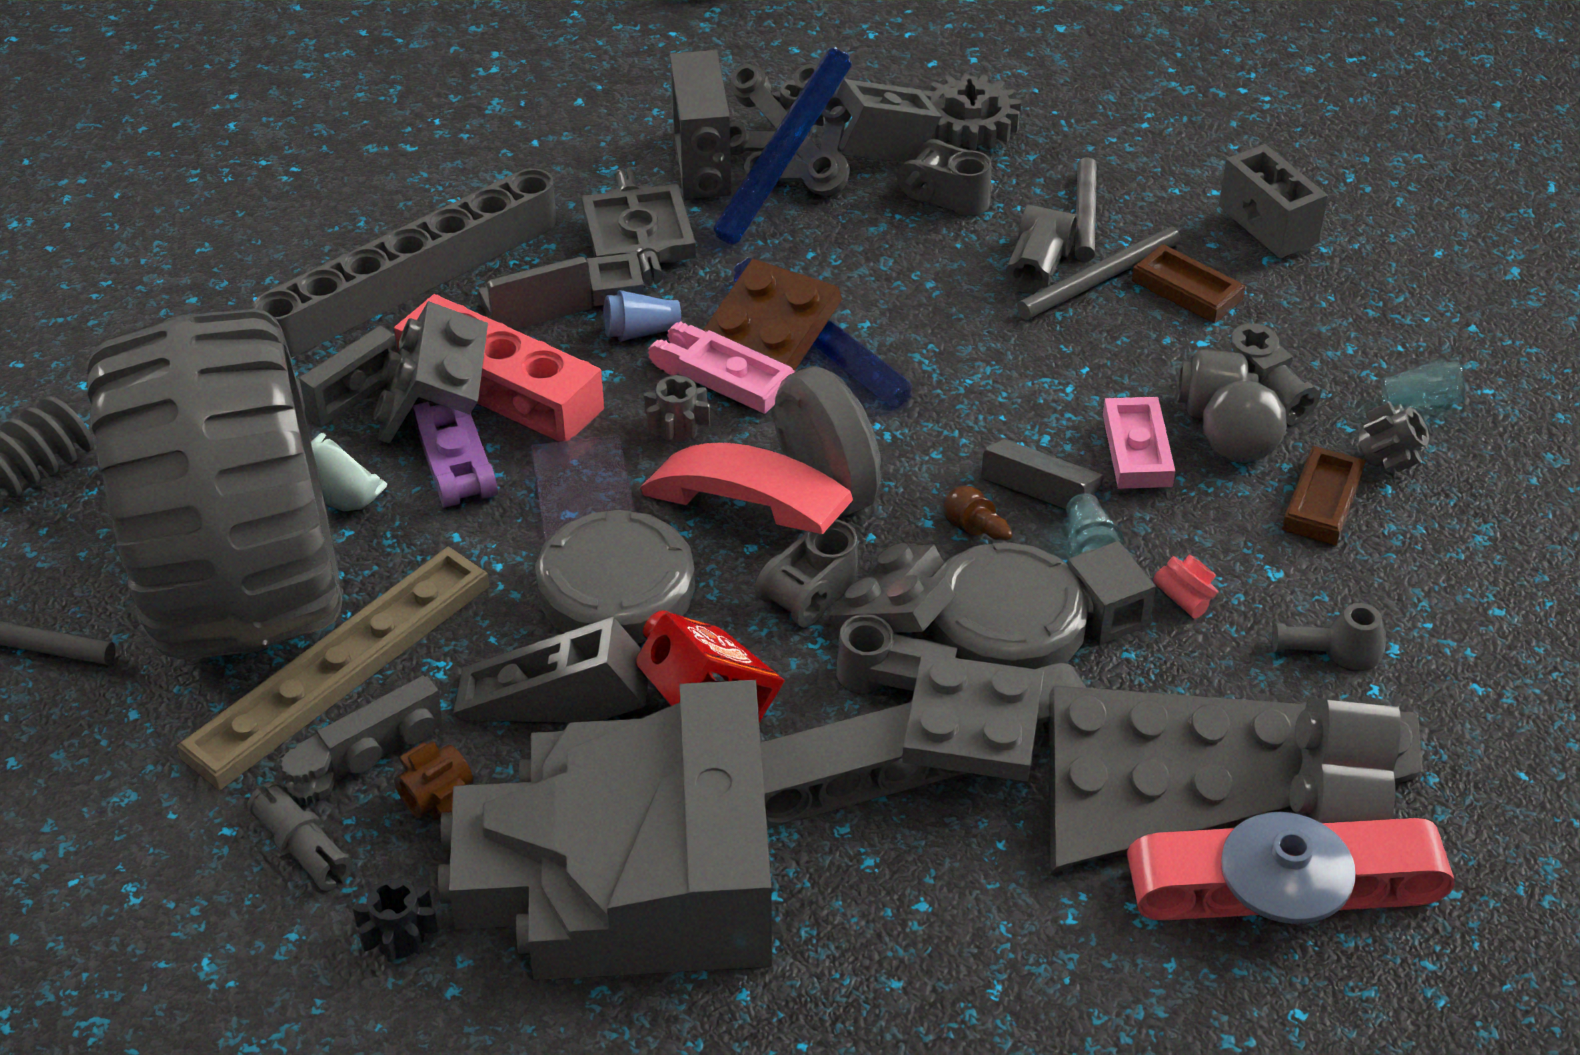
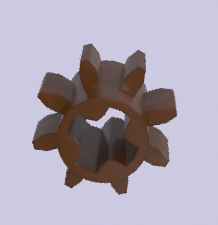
(430, 778)

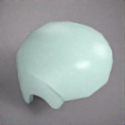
(342, 479)

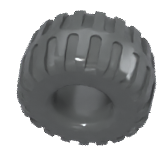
(213, 484)

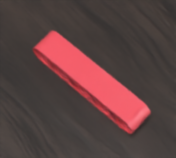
(1393, 860)

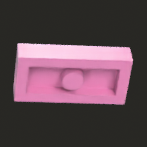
(1138, 442)

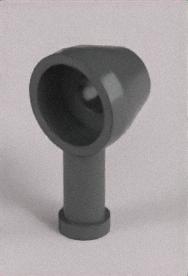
(1352, 640)

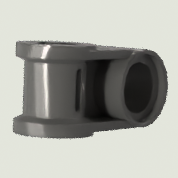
(953, 176)
(811, 573)

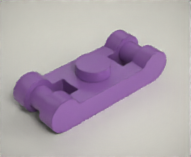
(454, 454)

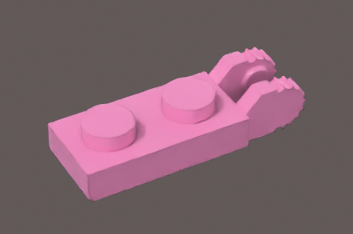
(720, 365)

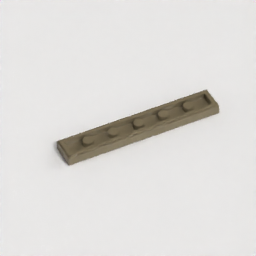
(332, 668)

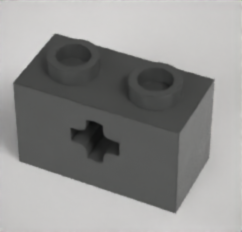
(1272, 200)

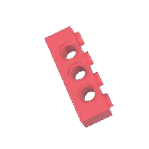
(531, 379)

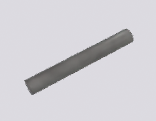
(1086, 209)

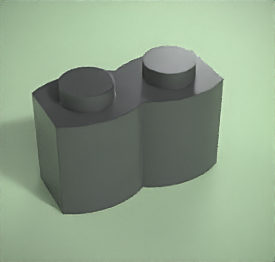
(1346, 761)

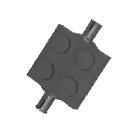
(640, 222)

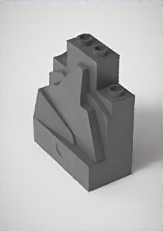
(624, 843)

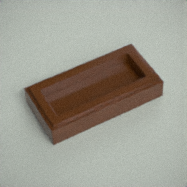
(1188, 283)
(1324, 495)

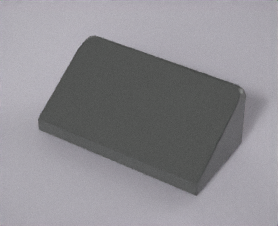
(1037, 473)

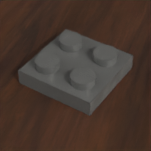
(973, 717)

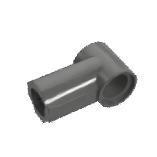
(1042, 241)
(876, 657)

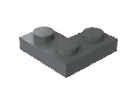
(899, 590)

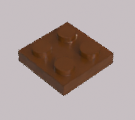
(775, 312)

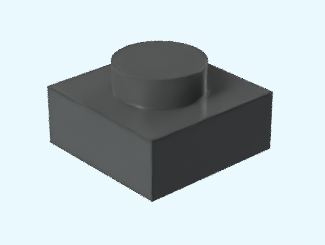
(613, 274)

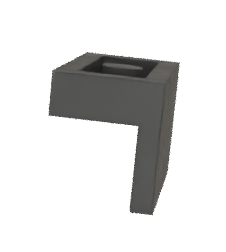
(886, 120)
(538, 294)
(345, 377)

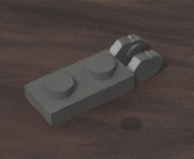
(361, 740)

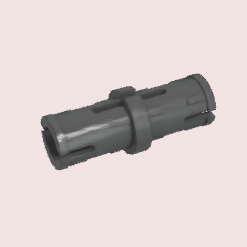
(300, 835)

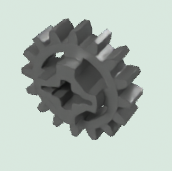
(974, 111)

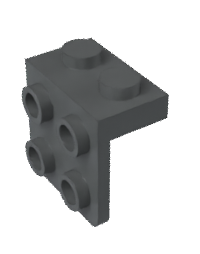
(436, 361)

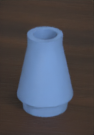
(638, 315)

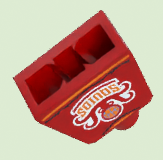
(689, 651)

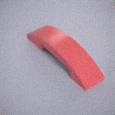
(795, 491)

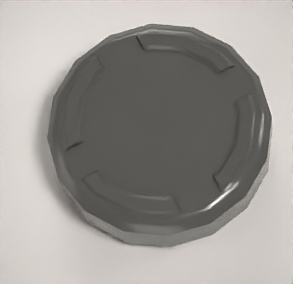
(829, 431)
(614, 567)
(1012, 606)

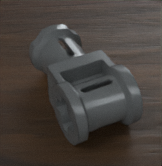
(1273, 366)

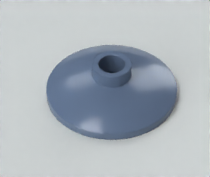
(1283, 885)

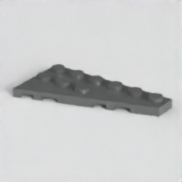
(1171, 765)

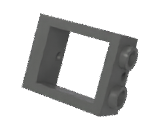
(700, 124)

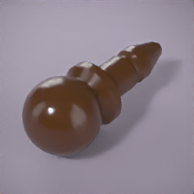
(974, 513)

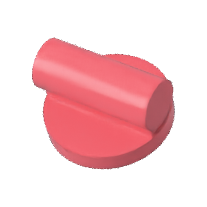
(1187, 584)

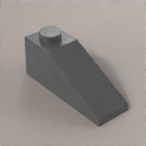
(560, 679)

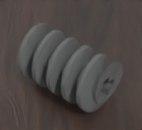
(36, 440)

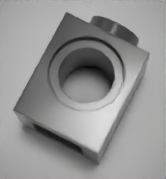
(1117, 591)

